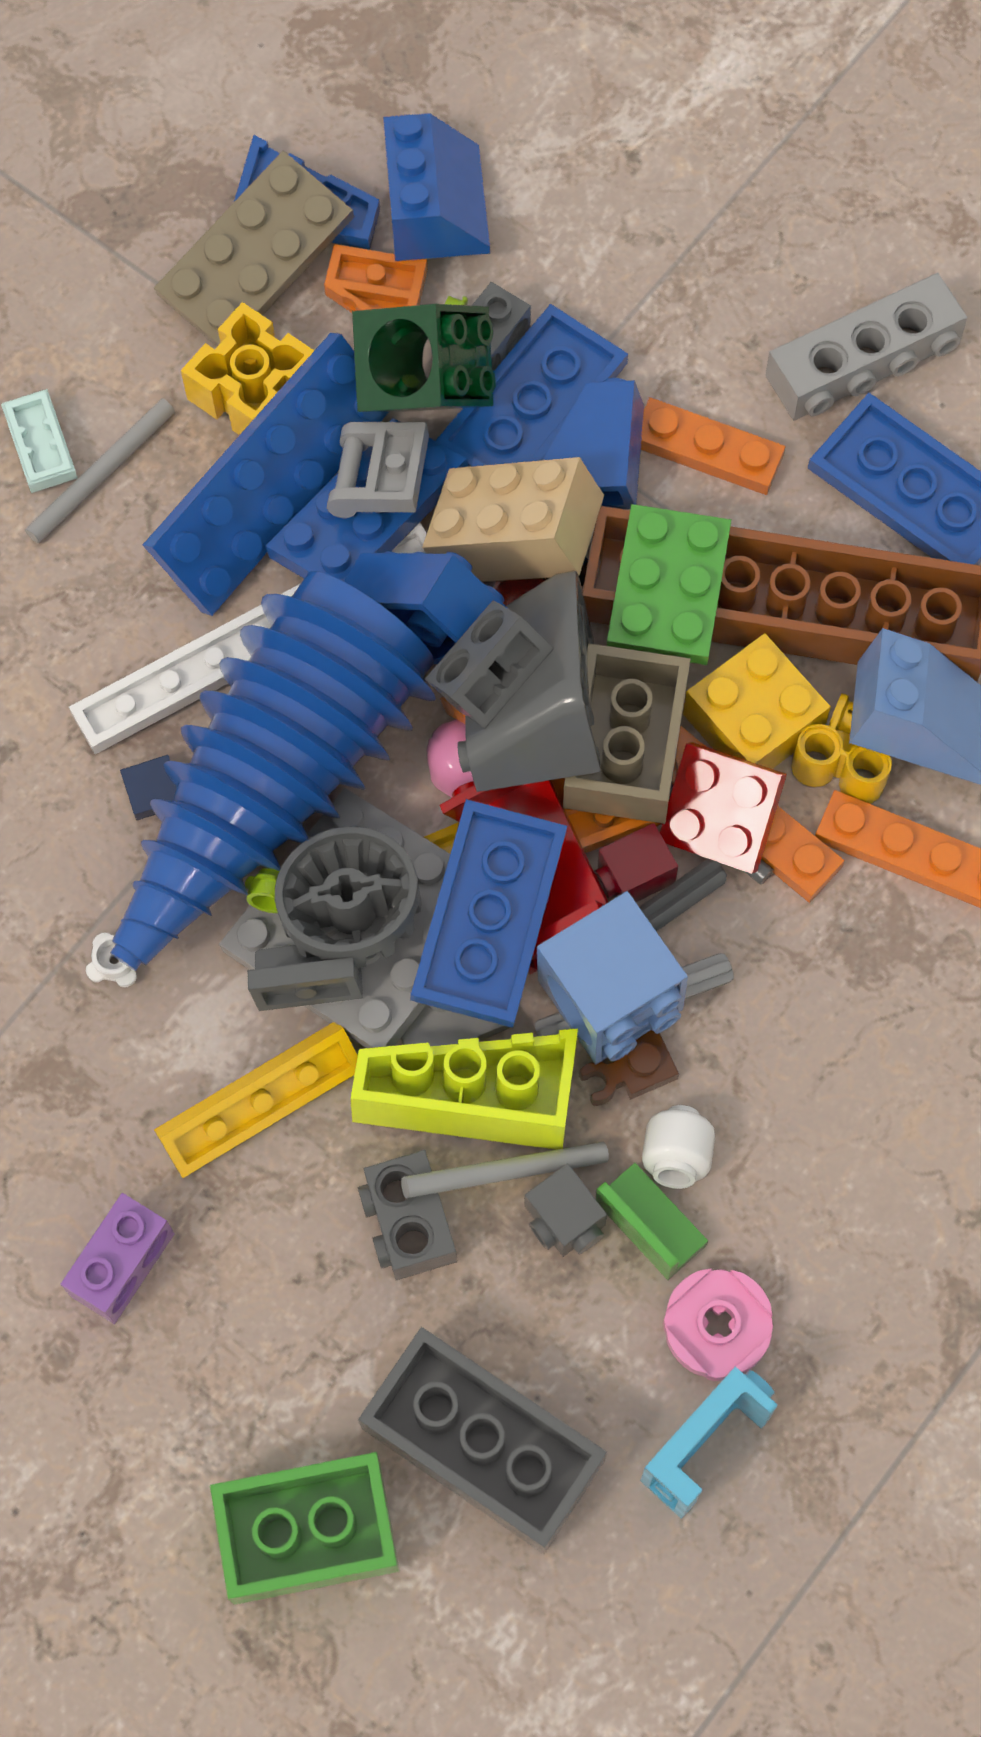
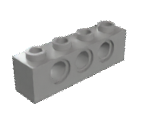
(922, 306)

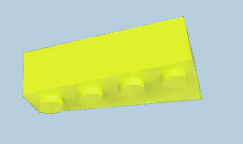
(470, 1089)

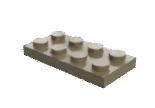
(255, 247)

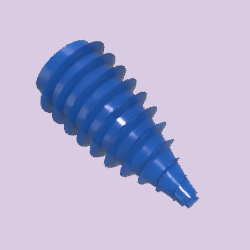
(274, 750)

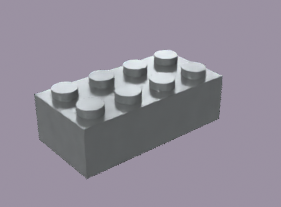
(482, 1439)

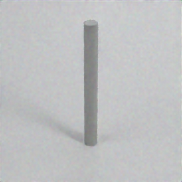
(99, 471)
(503, 1169)

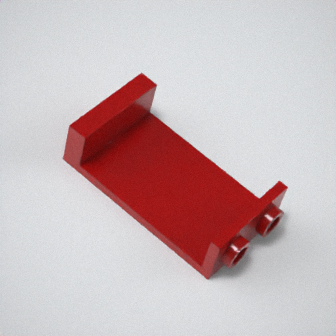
(575, 885)

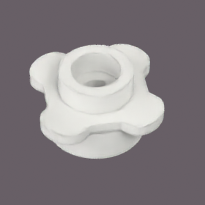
(102, 969)

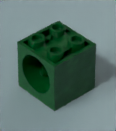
(391, 350)

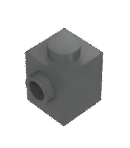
(565, 1213)

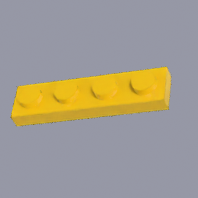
(258, 1099)

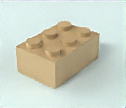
(517, 518)

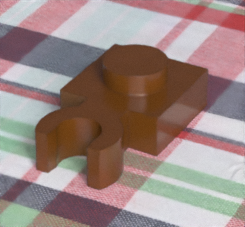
(638, 1071)

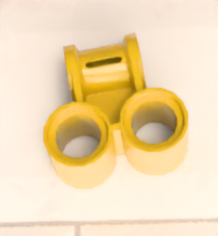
(841, 757)

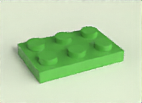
(669, 583)

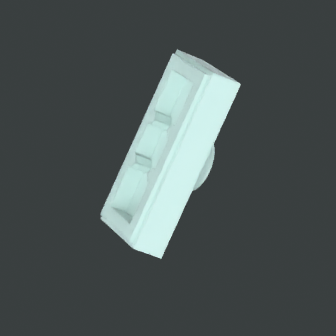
(39, 441)

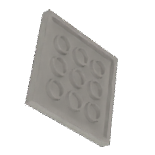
(386, 982)

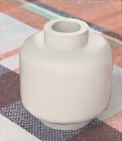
(678, 1147)

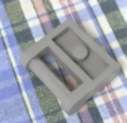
(393, 468)

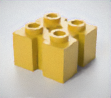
(243, 368)

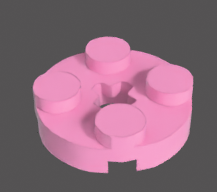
(718, 1292)

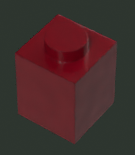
(636, 865)

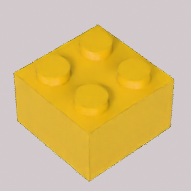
(755, 705)

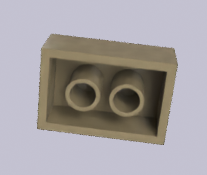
(636, 728)

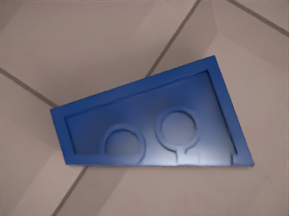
(364, 206)

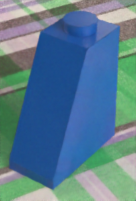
(607, 437)

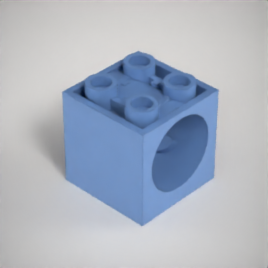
(612, 978)

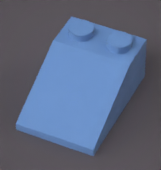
(917, 707)

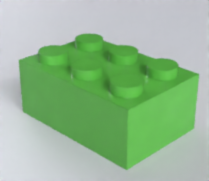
(304, 1528)

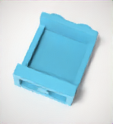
(664, 1473)

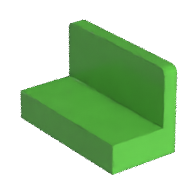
(651, 1221)

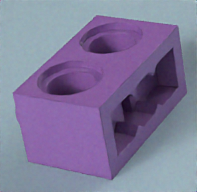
(118, 1258)

